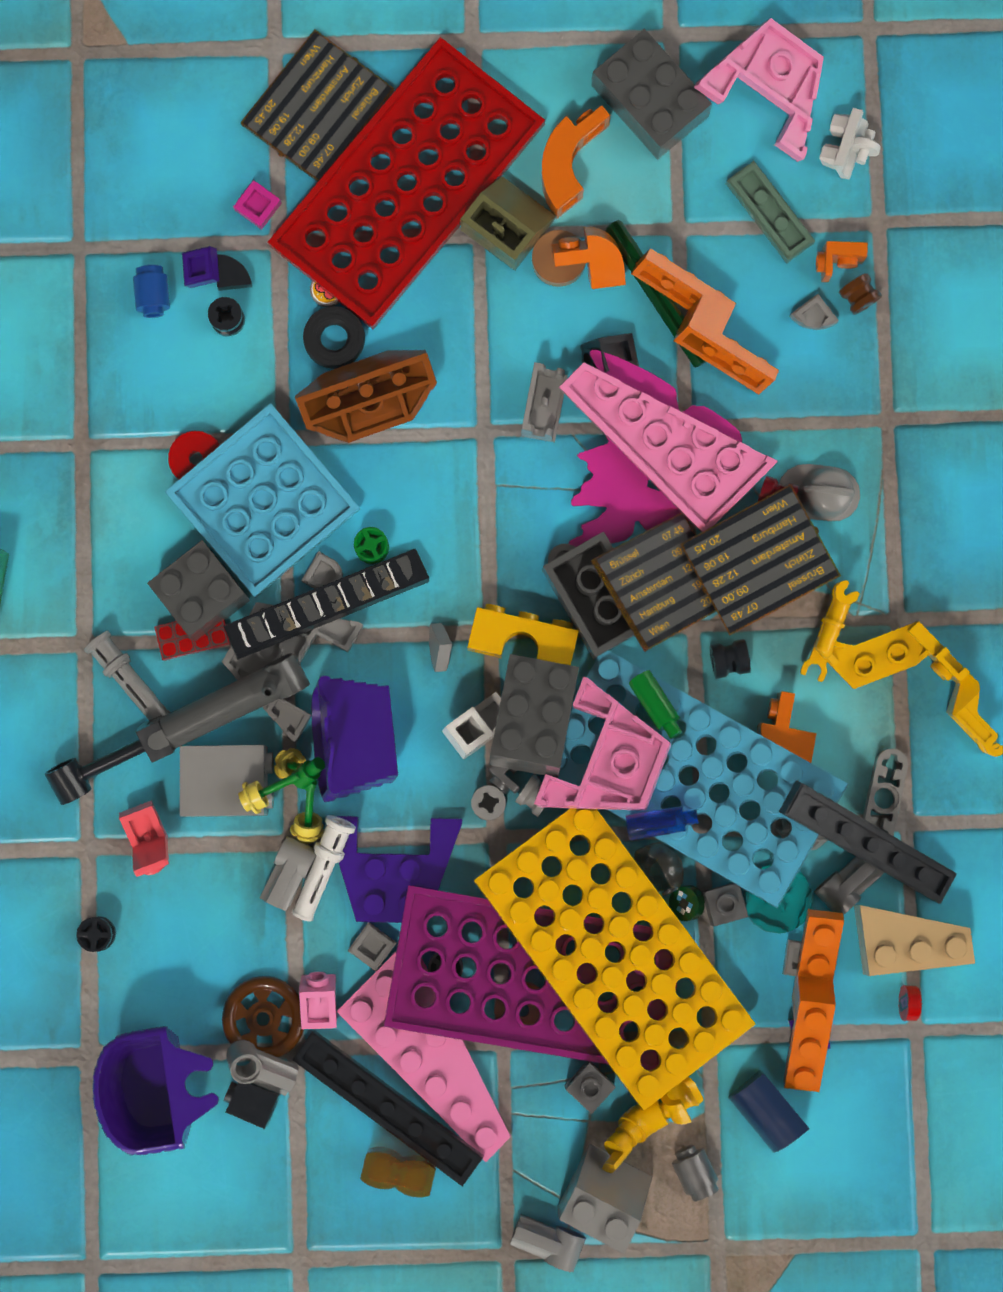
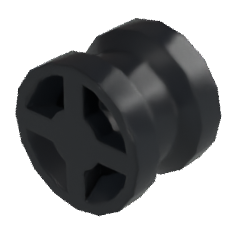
(231, 322)
(89, 934)

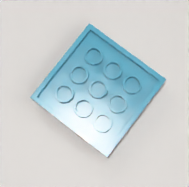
(262, 500)

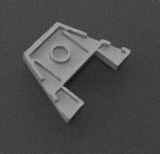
(286, 715)

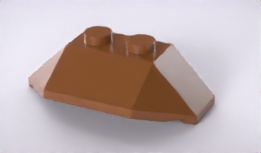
(367, 395)

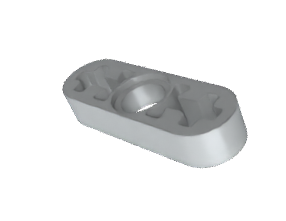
(874, 786)

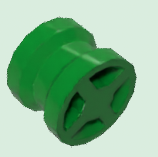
(368, 540)

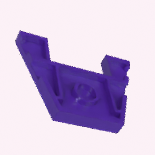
(380, 881)

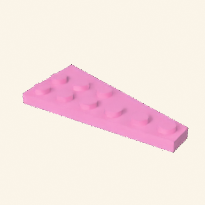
(680, 455)
(430, 1064)

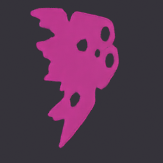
(616, 479)

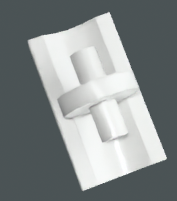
(855, 145)

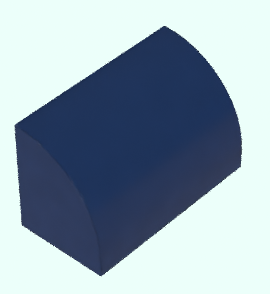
(768, 1112)

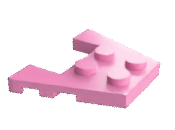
(779, 70)
(622, 763)

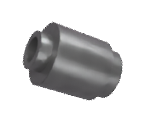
(695, 1173)

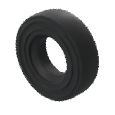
(333, 316)

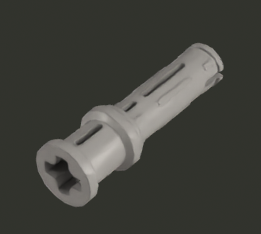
(117, 666)

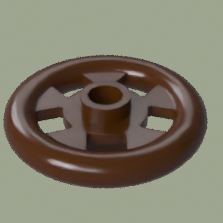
(262, 988)

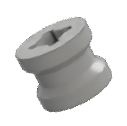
(529, 794)
(490, 807)

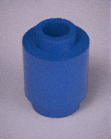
(151, 291)

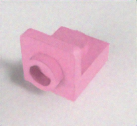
(318, 1001)

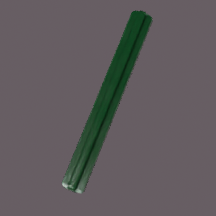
(665, 306)

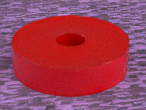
(185, 447)

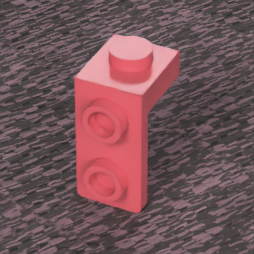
(146, 837)

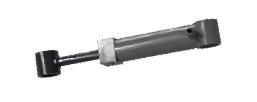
(164, 734)

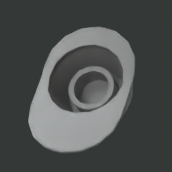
(824, 491)

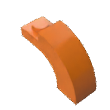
(557, 178)

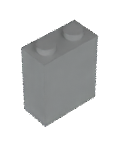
(215, 776)

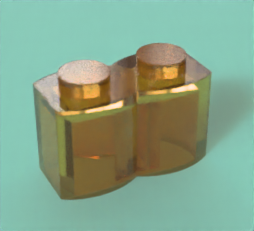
(388, 1169)

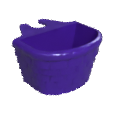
(352, 736)
(144, 1093)

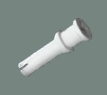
(327, 853)

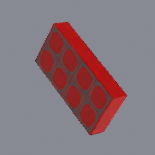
(176, 643)

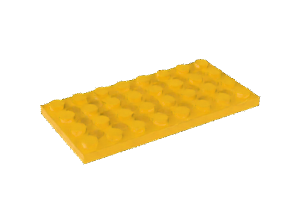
(582, 999)

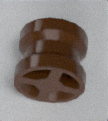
(860, 293)

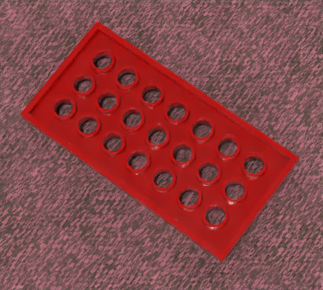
(377, 139)

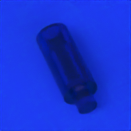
(660, 822)

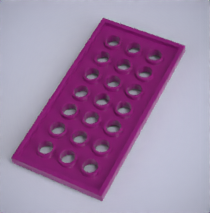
(474, 1024)

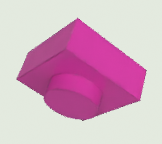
(257, 204)

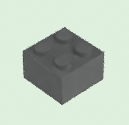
(198, 591)

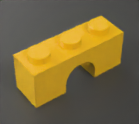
(494, 628)

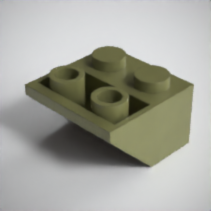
(506, 222)

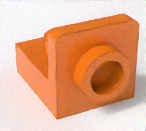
(845, 254)

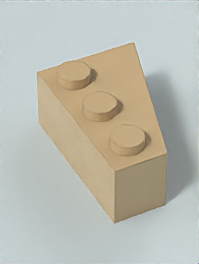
(909, 943)

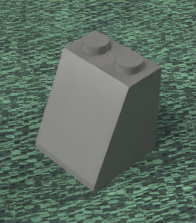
(604, 1202)

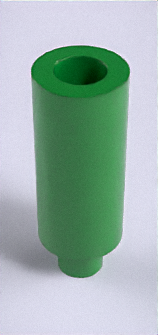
(656, 703)

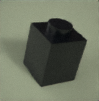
(251, 1103)

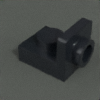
(617, 345)

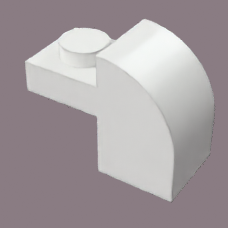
(474, 726)

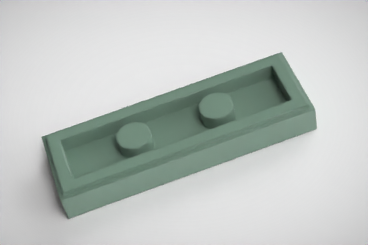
(770, 212)

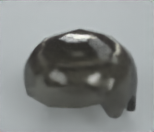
(661, 866)

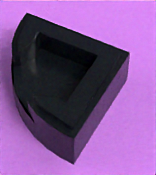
(232, 274)

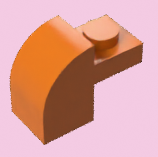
(598, 251)
(793, 740)

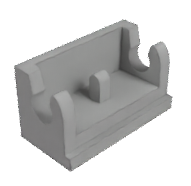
(543, 403)

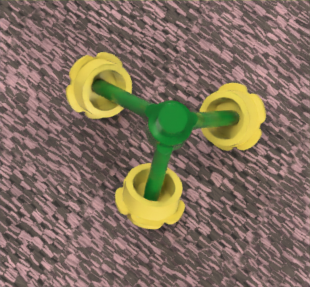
(297, 771)

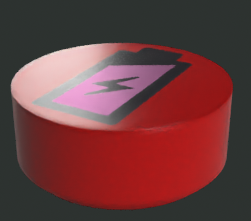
(910, 1003)

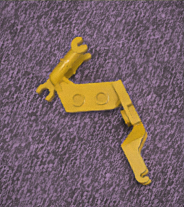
(894, 653)

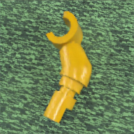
(638, 1125)

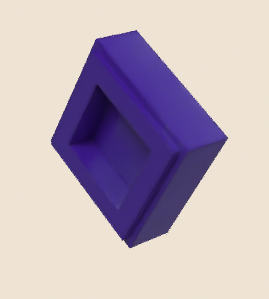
(200, 267)

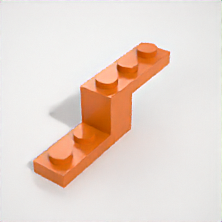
(704, 321)
(813, 1000)

